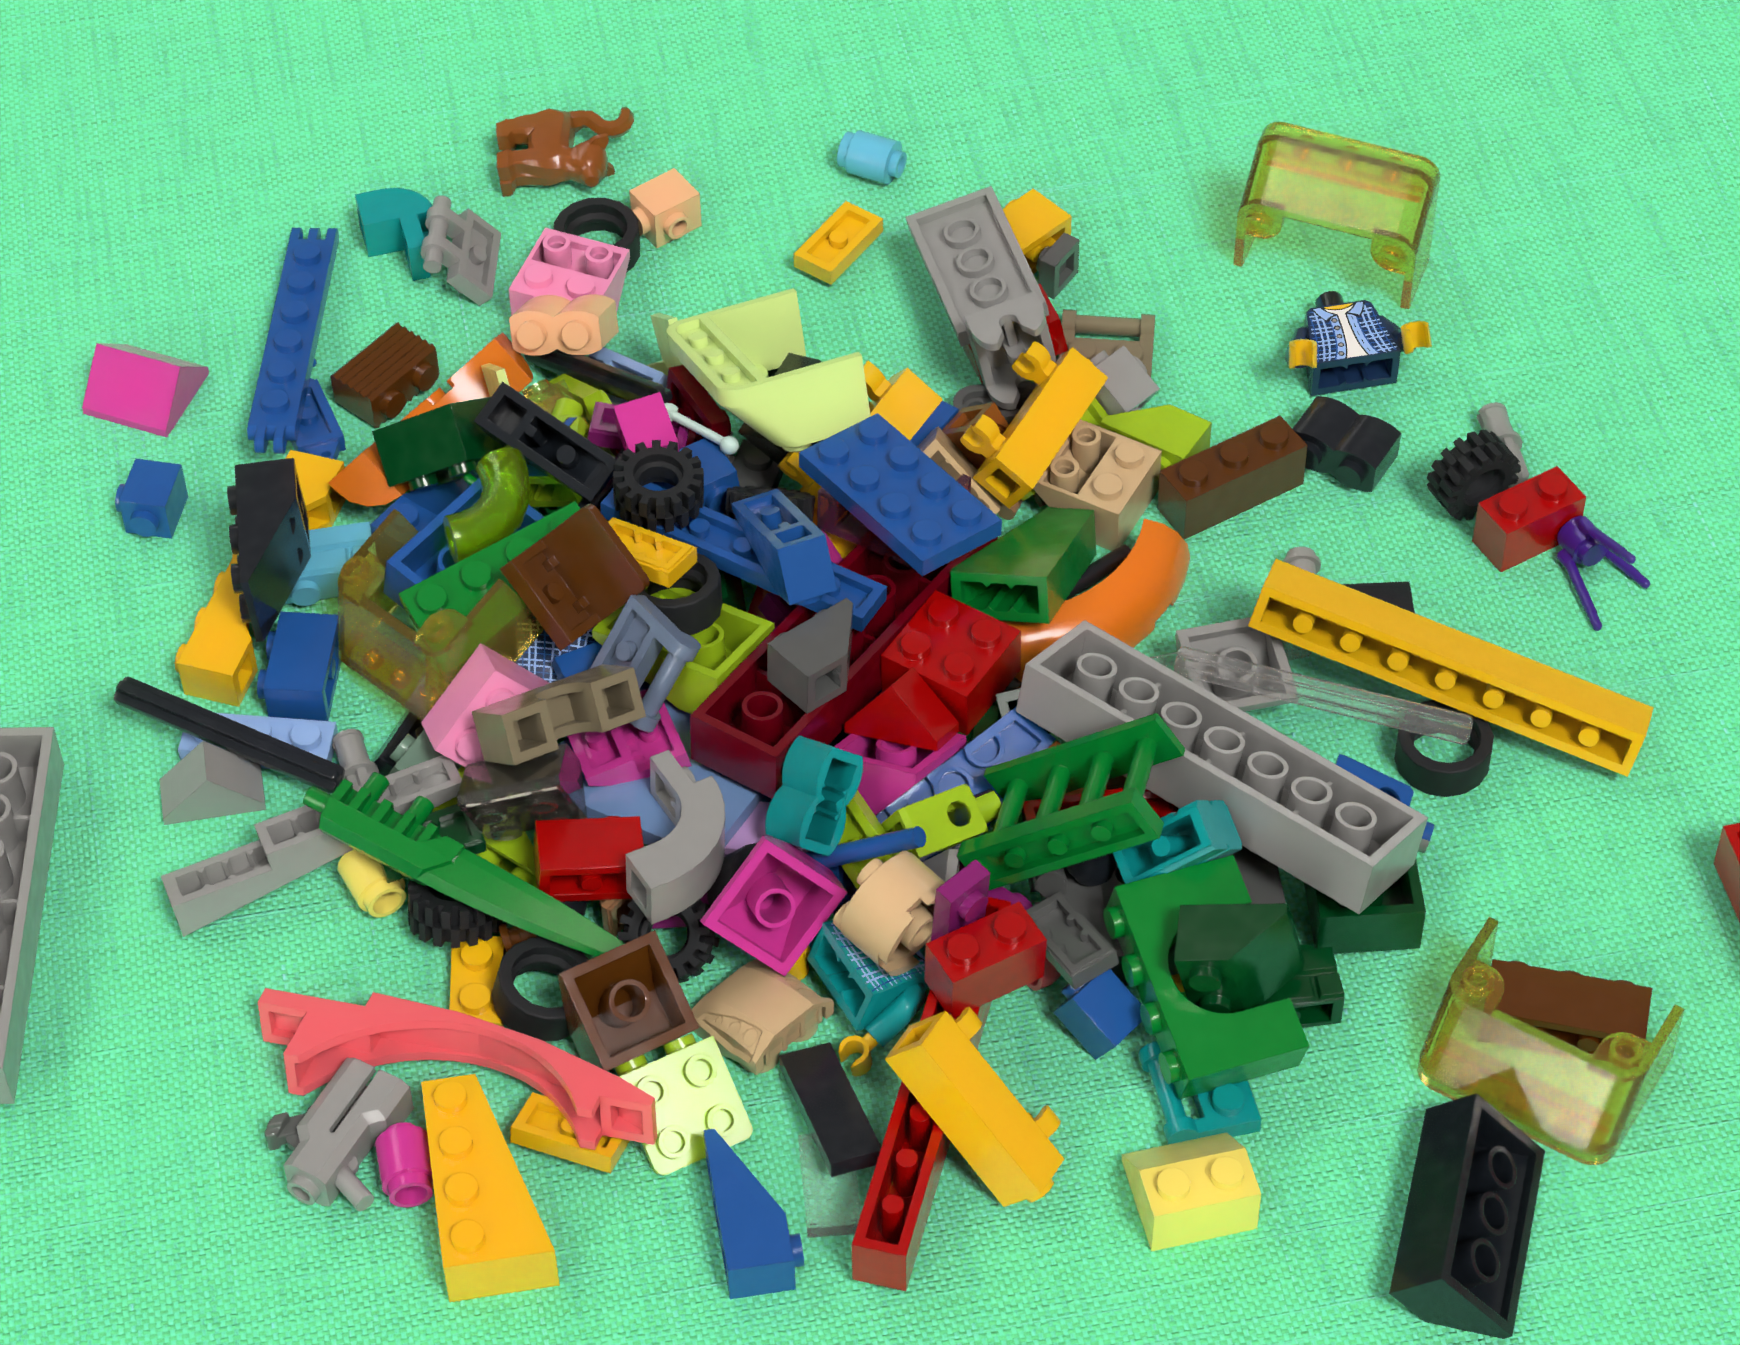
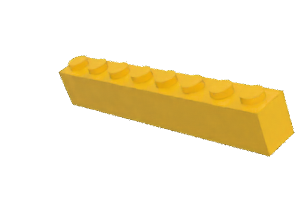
(1451, 667)

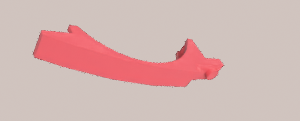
(395, 1030)

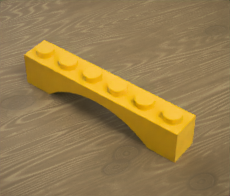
(220, 653)

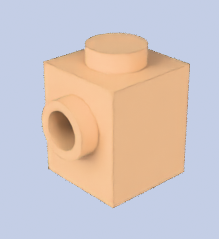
(666, 207)

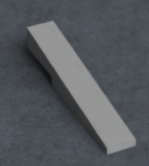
(287, 850)

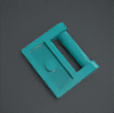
(1222, 1110)

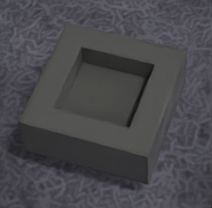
(1058, 264)

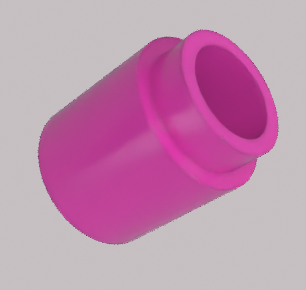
(405, 1164)

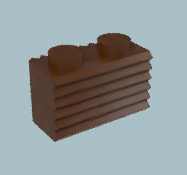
(386, 375)

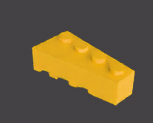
(483, 1209)

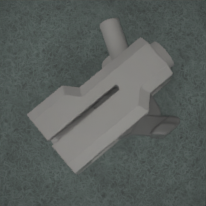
(339, 1133)

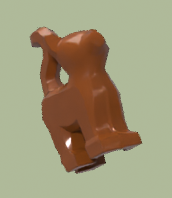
(551, 149)

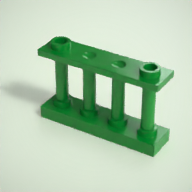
(1082, 831)

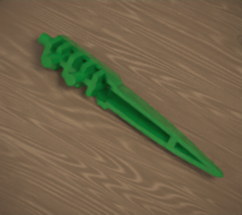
(446, 865)

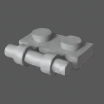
(469, 256)

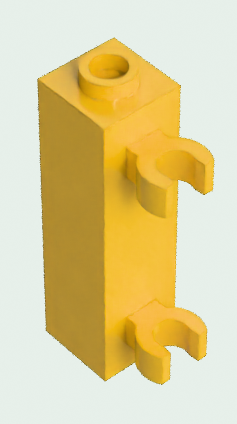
(900, 400)
(1041, 425)
(977, 1108)

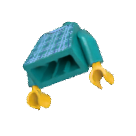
(863, 992)

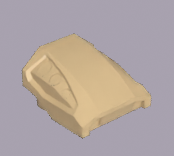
(759, 1015)

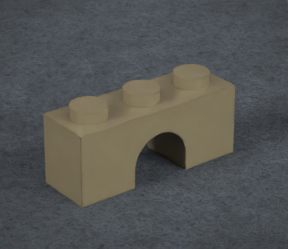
(535, 719)

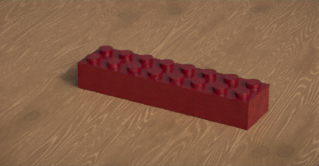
(752, 724)

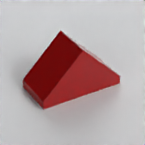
(906, 715)

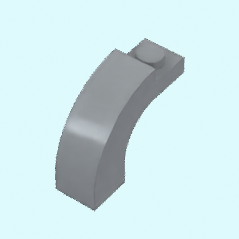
(686, 862)

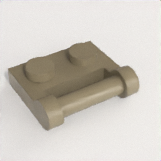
(1116, 326)

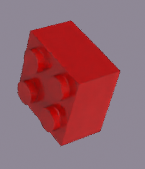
(958, 654)

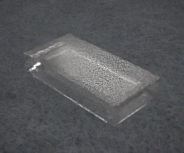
(829, 1201)

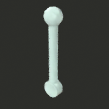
(728, 445)

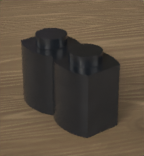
(1347, 444)

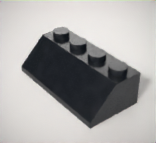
(1468, 1219)

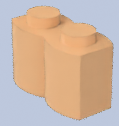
(565, 325)

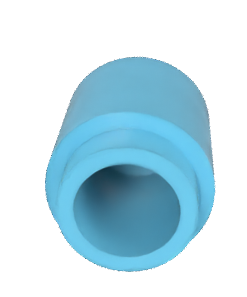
(871, 156)

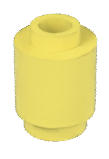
(369, 886)

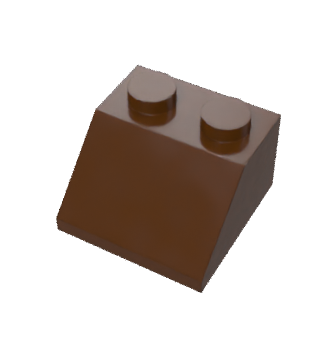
(624, 1003)

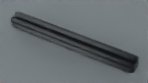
(600, 375)
(229, 734)

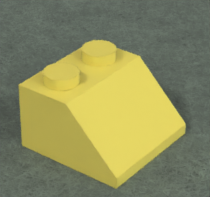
(1193, 1190)

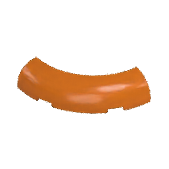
(365, 479)
(1126, 600)

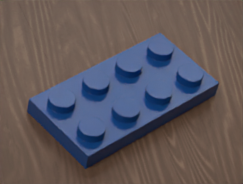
(900, 494)

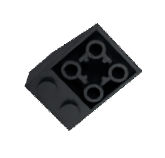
(269, 537)

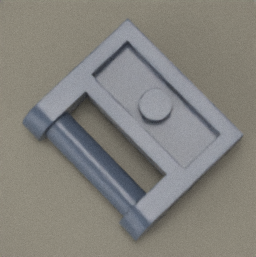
(637, 643)

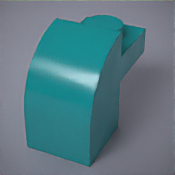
(394, 222)

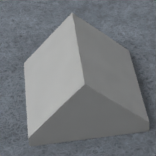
(1239, 642)

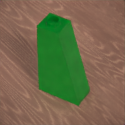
(1029, 568)

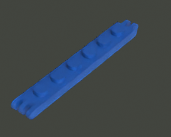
(292, 339)

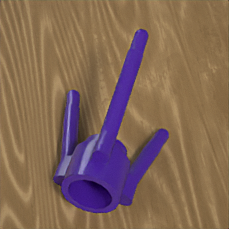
(1588, 545)

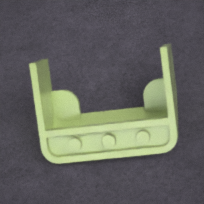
(738, 346)

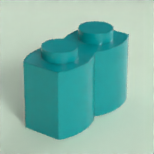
(814, 795)

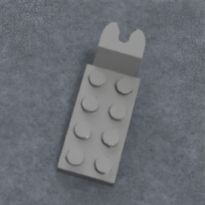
(983, 286)

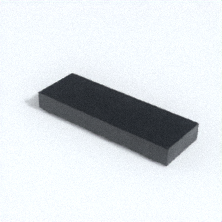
(830, 1109)

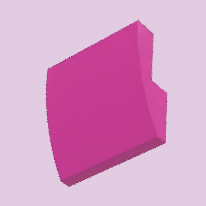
(626, 751)

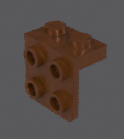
(576, 576)

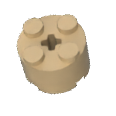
(891, 911)

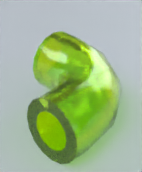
(499, 508)

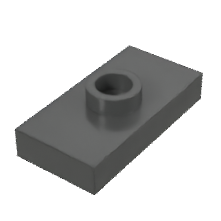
(1072, 941)

